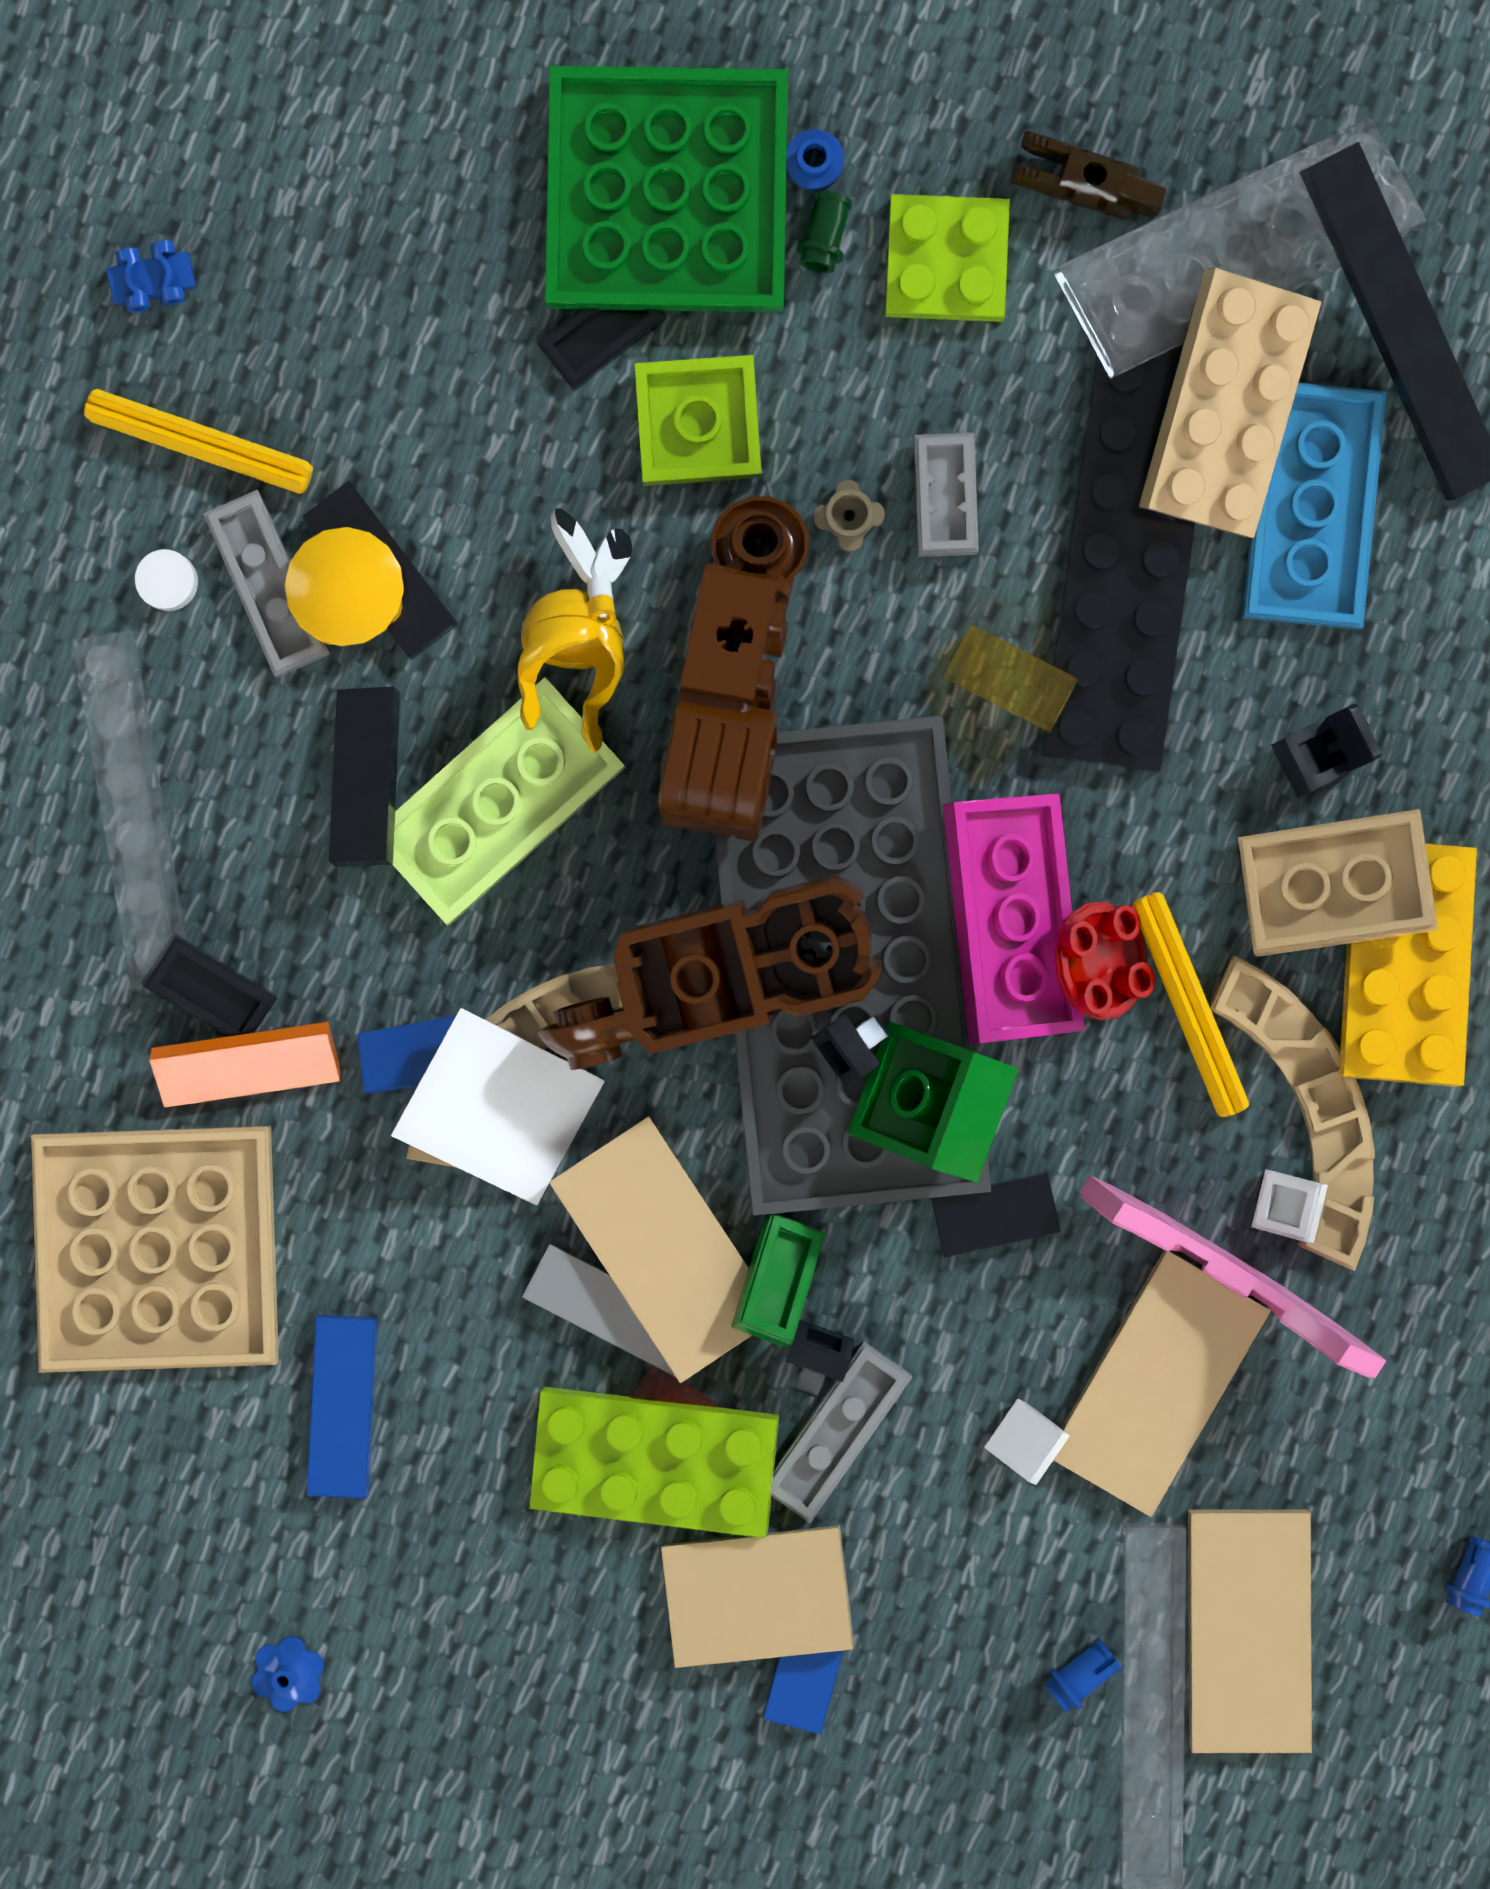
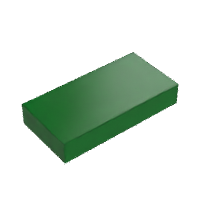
(778, 1280)

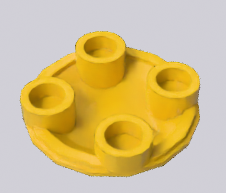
(344, 586)

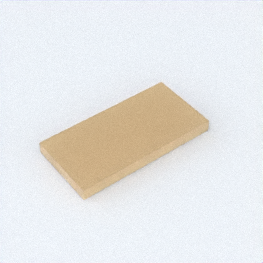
(659, 1246)
(1159, 1382)
(1249, 1631)

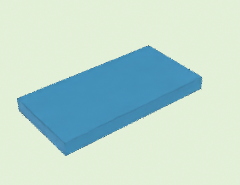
(1319, 512)

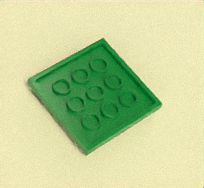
(666, 188)

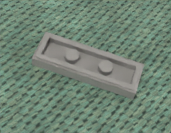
(259, 572)
(591, 1301)
(837, 1431)

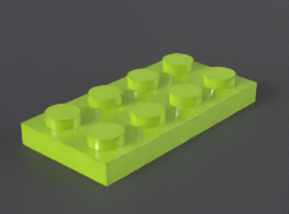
(654, 1462)

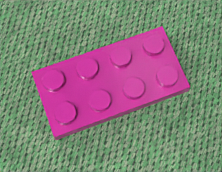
(1008, 915)

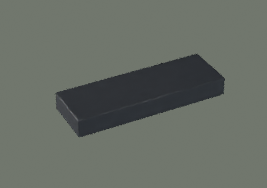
(423, 614)
(364, 777)

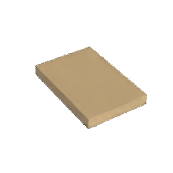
(1338, 883)
(757, 1597)

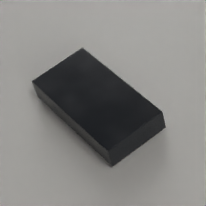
(595, 339)
(208, 988)
(1006, 1215)

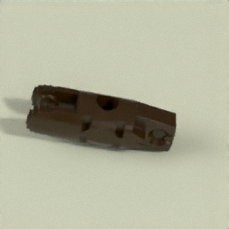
(1119, 182)

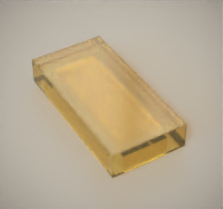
(1010, 678)

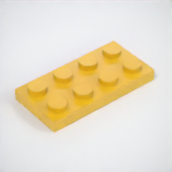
(1412, 991)

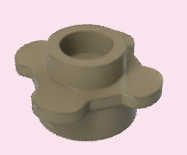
(849, 498)

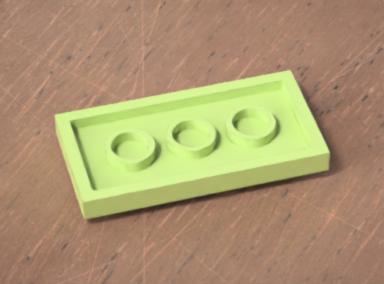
(497, 803)

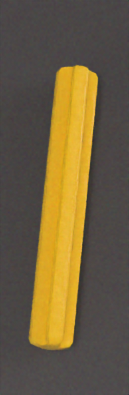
(198, 441)
(1190, 1005)

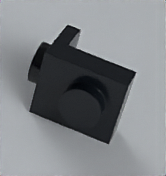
(1326, 750)

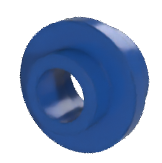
(814, 177)

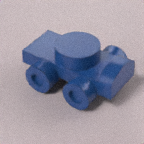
(160, 277)

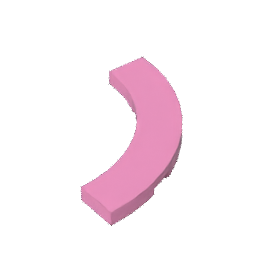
(1235, 1274)

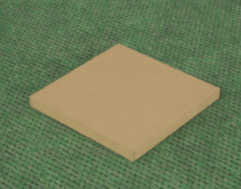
(154, 1249)

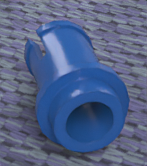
(1472, 1579)
(1082, 1675)

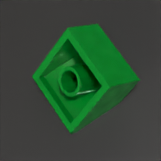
(933, 1102)

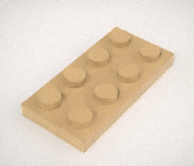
(1230, 402)

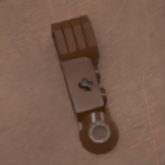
(724, 717)
(724, 973)

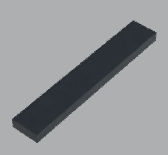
(1401, 319)

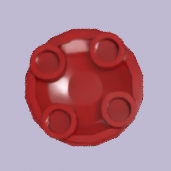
(1103, 960)

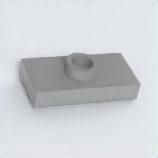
(946, 494)

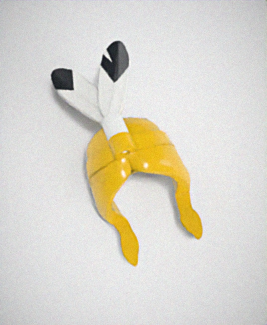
(577, 626)

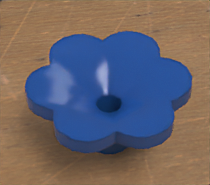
(296, 1664)

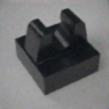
(849, 1047)
(818, 1355)

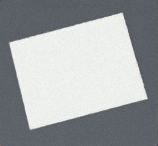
(497, 1107)

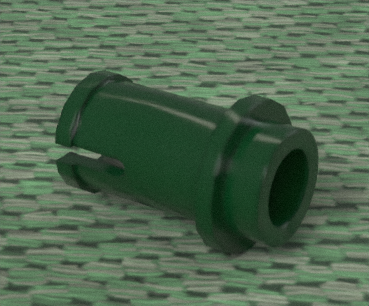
(825, 232)

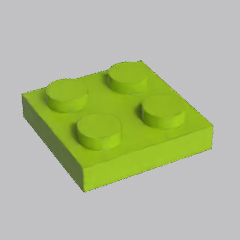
(947, 257)
(698, 420)

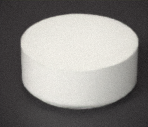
(166, 580)

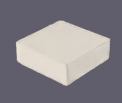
(1289, 1206)
(1027, 1441)

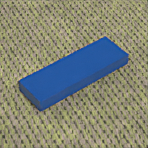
(342, 1406)

